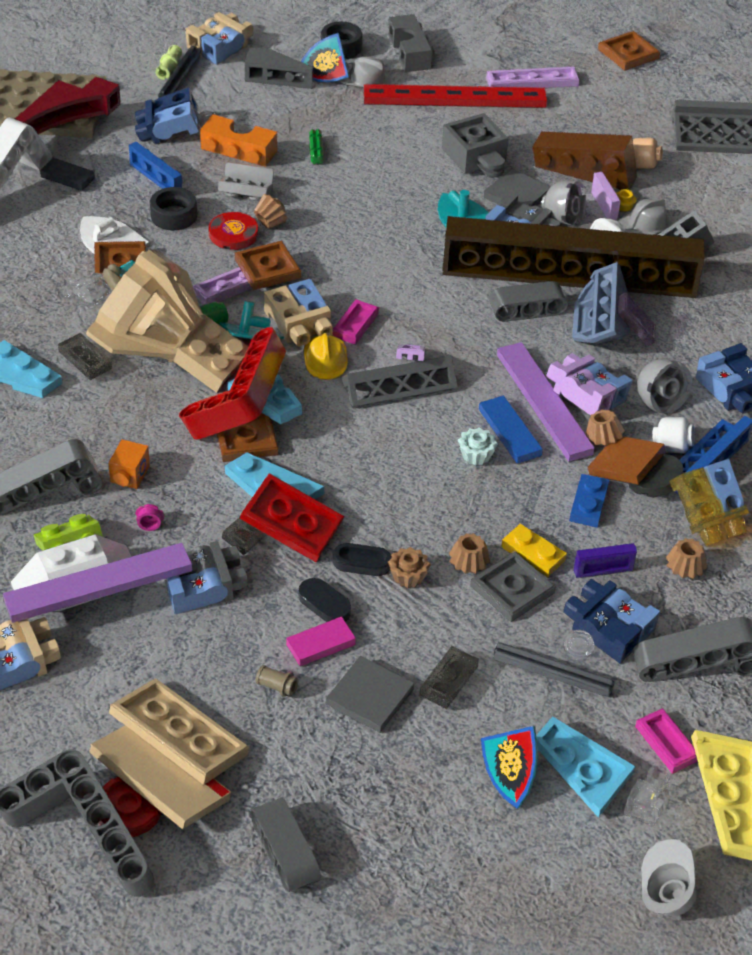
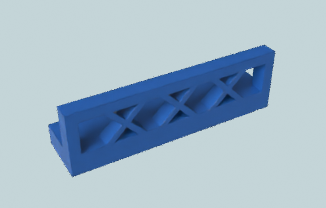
(721, 449)

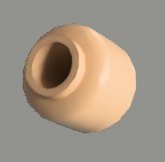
(647, 153)

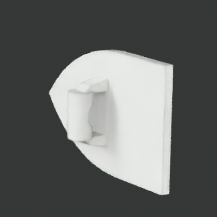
(106, 230)

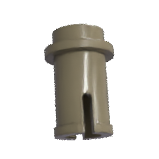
(277, 680)

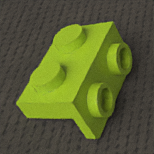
(77, 528)

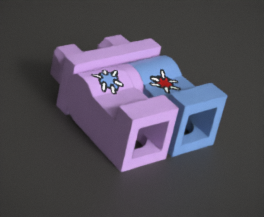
(588, 383)

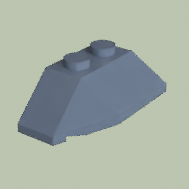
(596, 307)

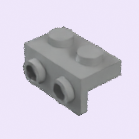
(246, 180)

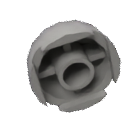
(566, 202)
(664, 385)

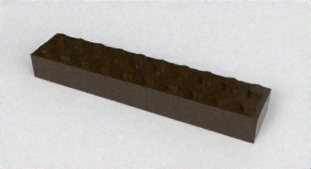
(571, 255)

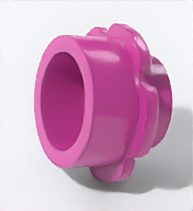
(149, 517)

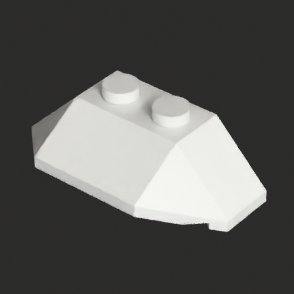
(69, 559)

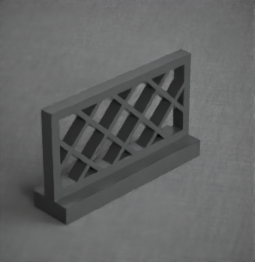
(716, 114)

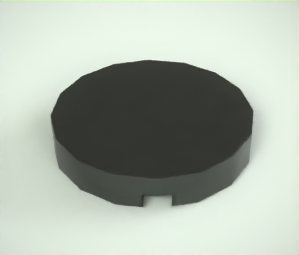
(657, 480)

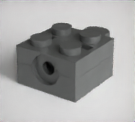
(476, 145)

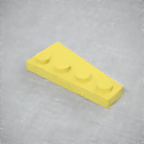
(728, 784)

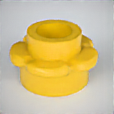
(627, 200)

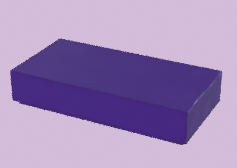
(605, 560)

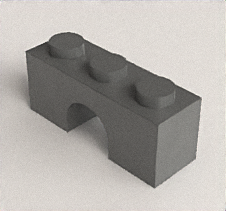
(414, 46)

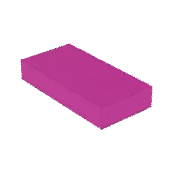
(355, 321)
(320, 641)
(667, 740)

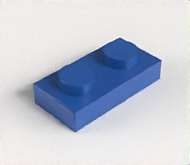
(589, 500)

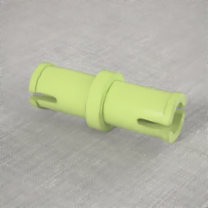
(168, 62)

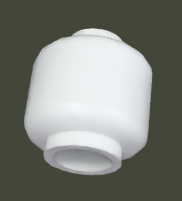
(675, 434)

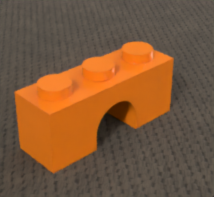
(253, 147)

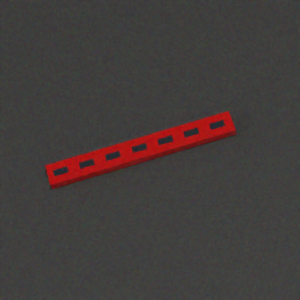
(455, 95)

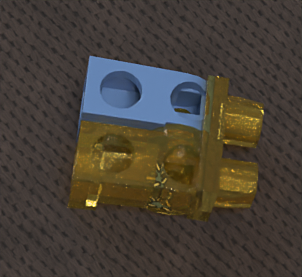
(710, 500)

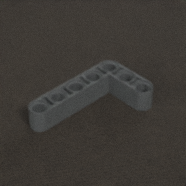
(93, 810)

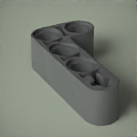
(48, 472)
(696, 650)

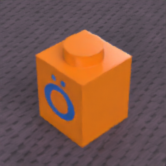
(129, 464)

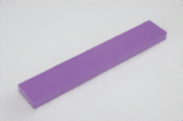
(545, 402)
(97, 582)

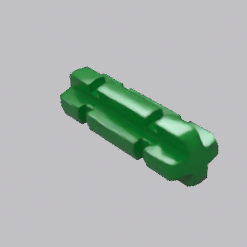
(316, 146)

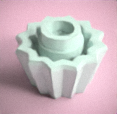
(477, 445)

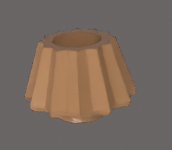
(270, 212)
(604, 428)
(469, 554)
(687, 558)
(409, 567)

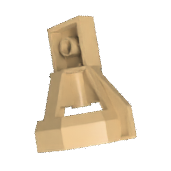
(159, 316)

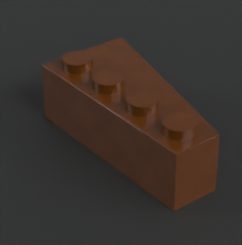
(586, 154)

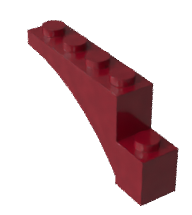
(69, 103)

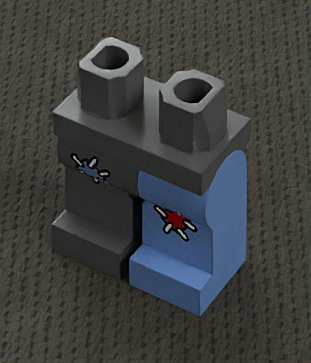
(514, 211)
(208, 580)

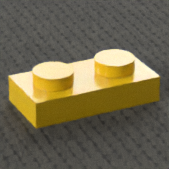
(534, 549)

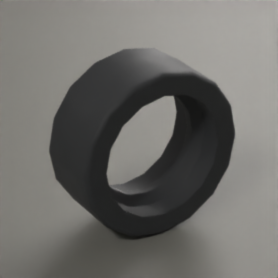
(347, 31)
(173, 219)

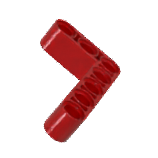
(247, 394)

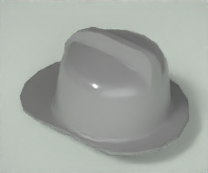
(366, 71)
(647, 217)
(669, 878)

